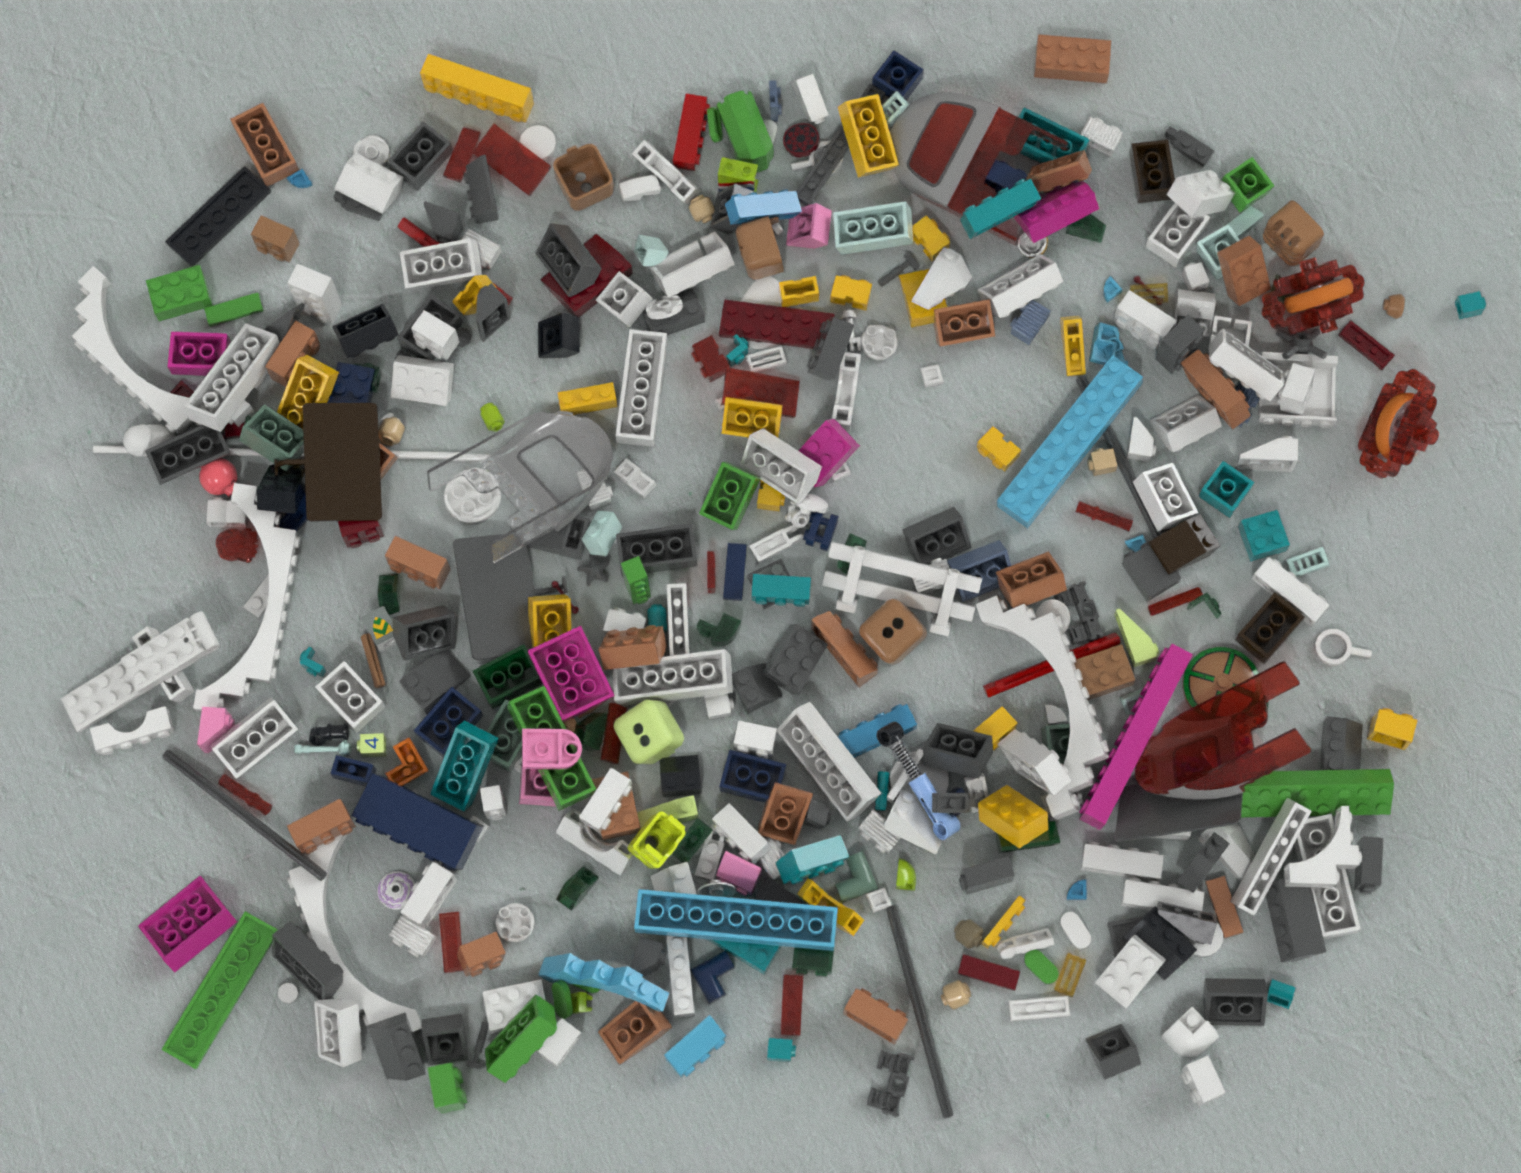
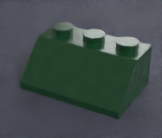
(507, 676)
(1048, 838)

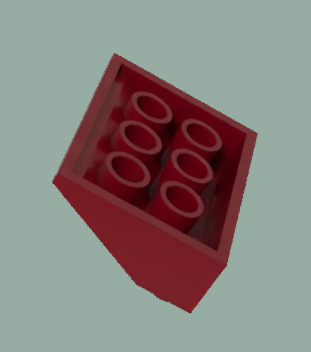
(611, 263)

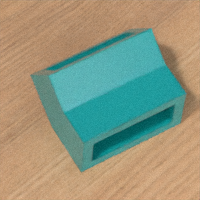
(1280, 994)

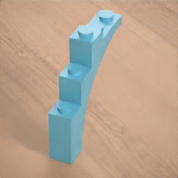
(599, 975)

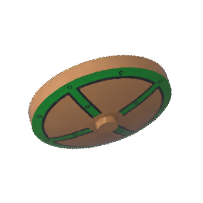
(1214, 673)

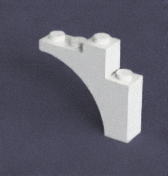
(1338, 853)

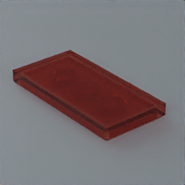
(512, 159)
(761, 388)

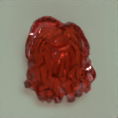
(237, 544)

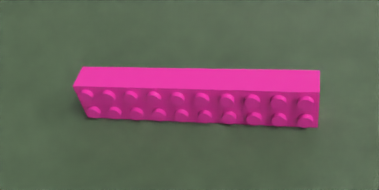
(1135, 737)

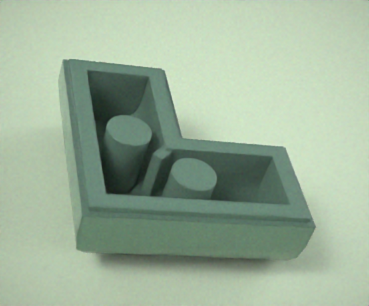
(861, 881)

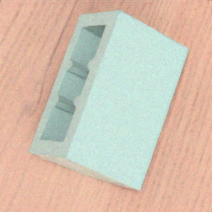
(650, 250)

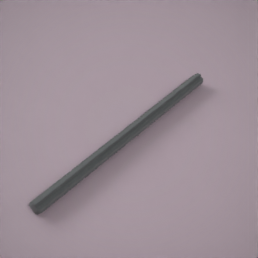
(1123, 464)
(245, 815)
(919, 1011)

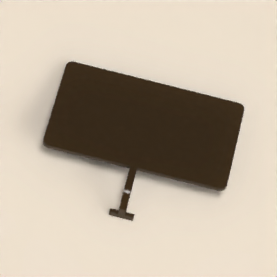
(340, 462)

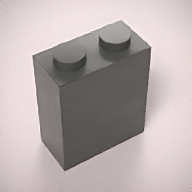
(1148, 572)
(1203, 862)
(1369, 872)
(986, 875)

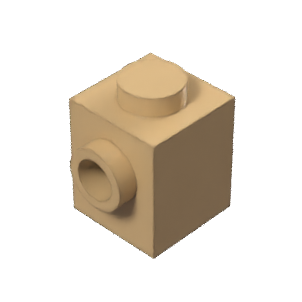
(1102, 461)

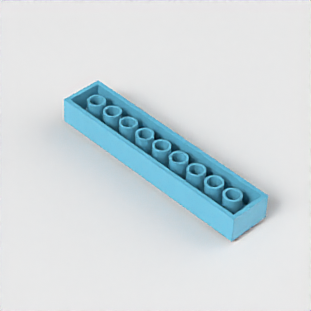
(1070, 441)
(736, 920)

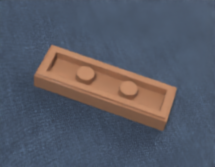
(1223, 908)

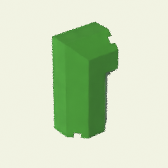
(746, 129)

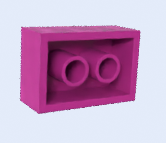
(195, 352)
(829, 448)

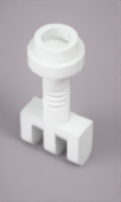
(849, 316)

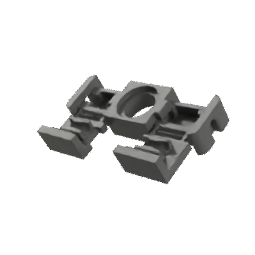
(1091, 627)
(900, 1067)

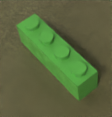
(636, 580)

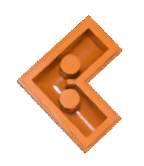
(411, 766)

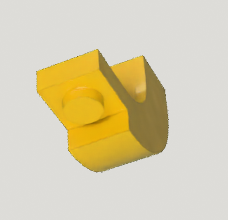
(847, 919)

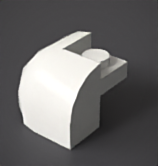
(1190, 1034)

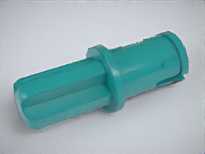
(882, 785)

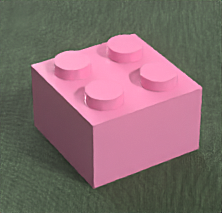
(533, 789)

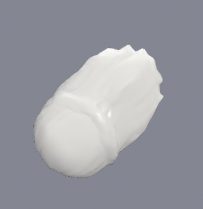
(143, 437)

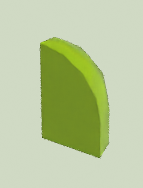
(905, 876)

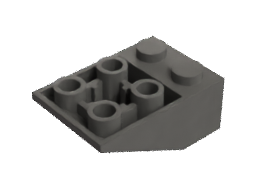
(566, 541)

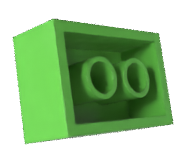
(179, 293)
(729, 495)
(446, 1088)

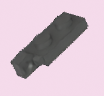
(1189, 146)
(356, 207)
(952, 802)

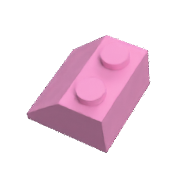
(810, 227)
(213, 725)
(739, 873)

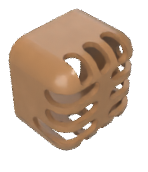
(1297, 229)

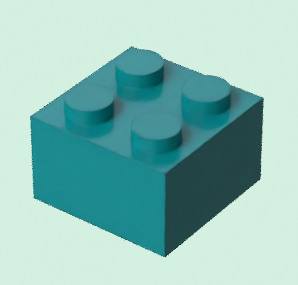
(1226, 489)
(1263, 535)

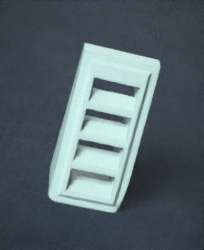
(895, 114)
(1317, 566)

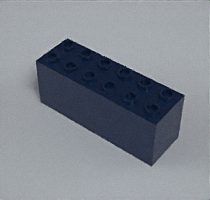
(416, 822)

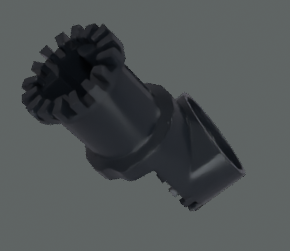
(328, 733)

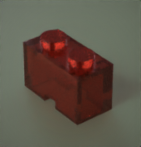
(708, 356)

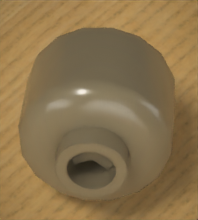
(969, 933)

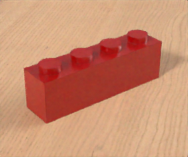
(690, 132)

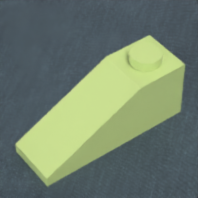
(1137, 642)
(681, 809)

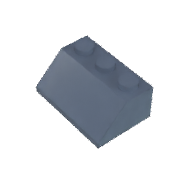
(981, 563)

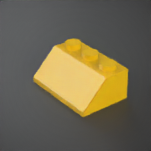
(748, 416)

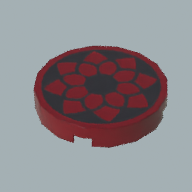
(801, 140)

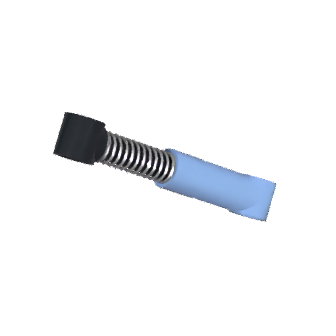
(943, 823)

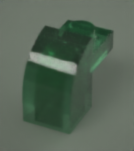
(721, 634)

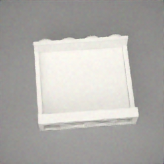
(1321, 403)

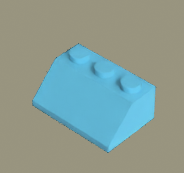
(695, 1047)

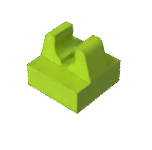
(579, 1002)

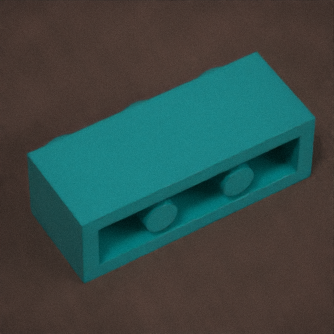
(781, 589)

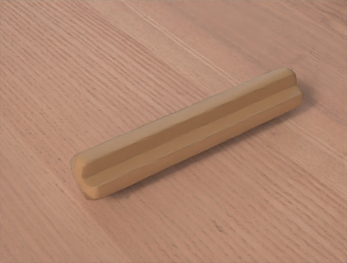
(373, 660)

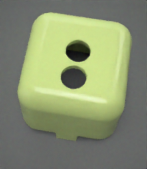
(657, 725)

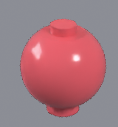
(218, 477)

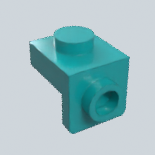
(738, 354)
(312, 667)

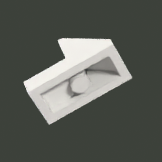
(976, 788)

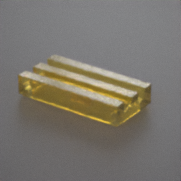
(1152, 293)
(1075, 959)

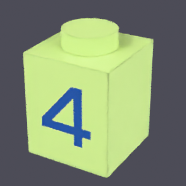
(372, 745)

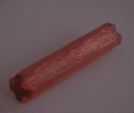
(1174, 601)

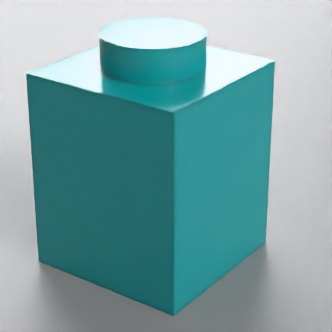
(1470, 305)
(780, 1050)

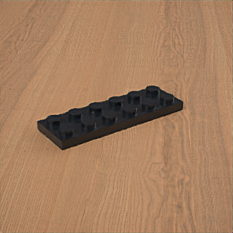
(218, 216)

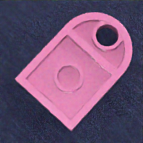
(548, 749)

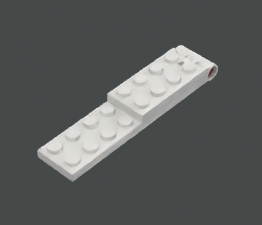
(141, 671)

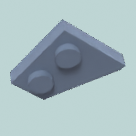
(774, 93)

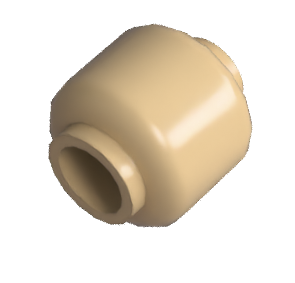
(701, 209)
(391, 431)
(956, 994)

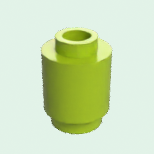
(492, 417)

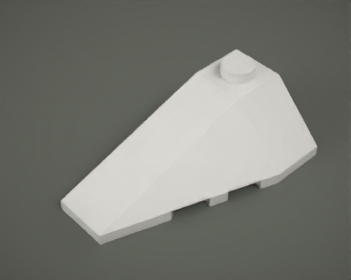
(943, 279)
(1238, 854)

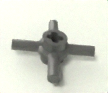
(1301, 343)

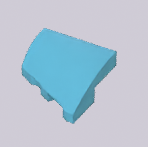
(1105, 344)

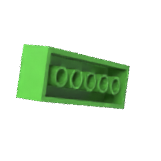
(567, 785)

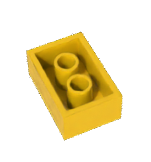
(1013, 816)

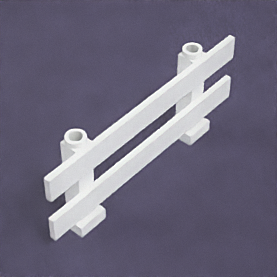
(853, 585)

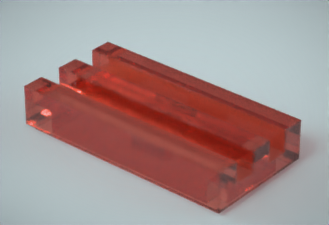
(711, 572)

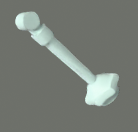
(343, 749)

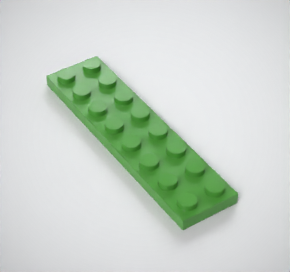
(220, 990)

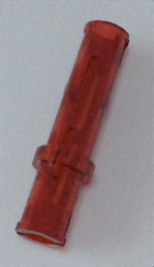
(1104, 516)
(252, 799)

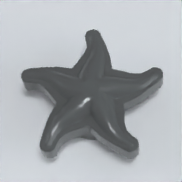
(594, 570)

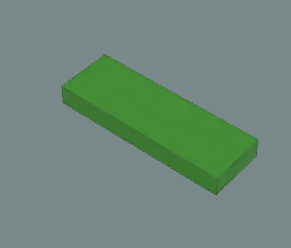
(233, 309)

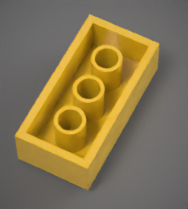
(868, 135)
(309, 383)

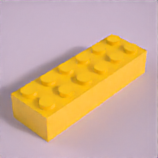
(477, 88)

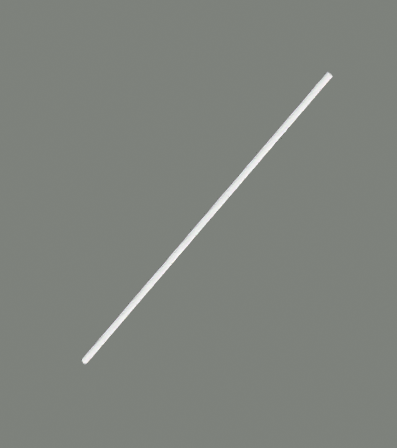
(250, 452)

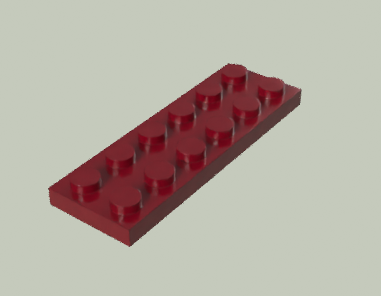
(771, 323)

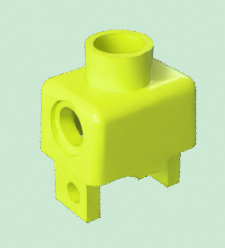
(667, 834)

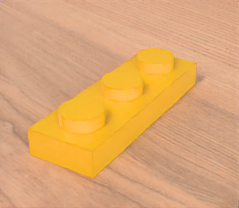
(1004, 923)

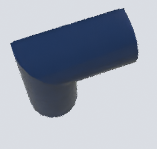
(707, 976)

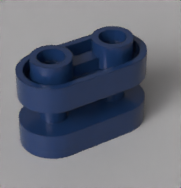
(811, 535)

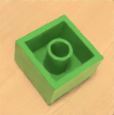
(1248, 183)

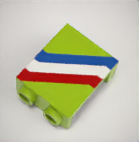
(738, 173)

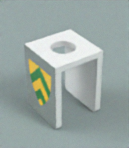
(380, 628)

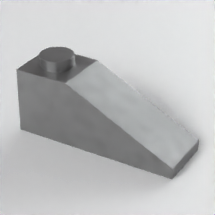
(1193, 923)

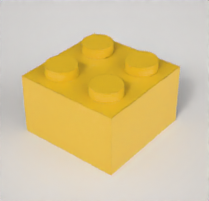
(1392, 728)

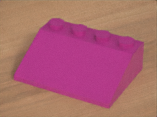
(1057, 210)
(571, 673)
(187, 924)

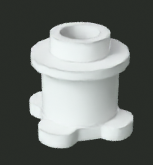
(796, 517)

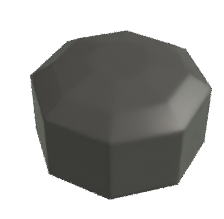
(464, 336)

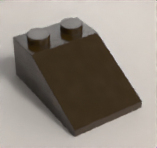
(1184, 544)

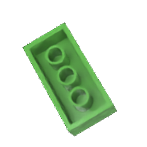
(520, 1038)

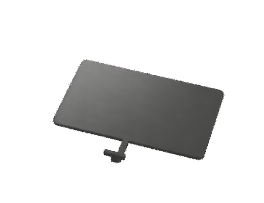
(495, 596)
(1154, 815)

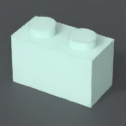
(601, 533)

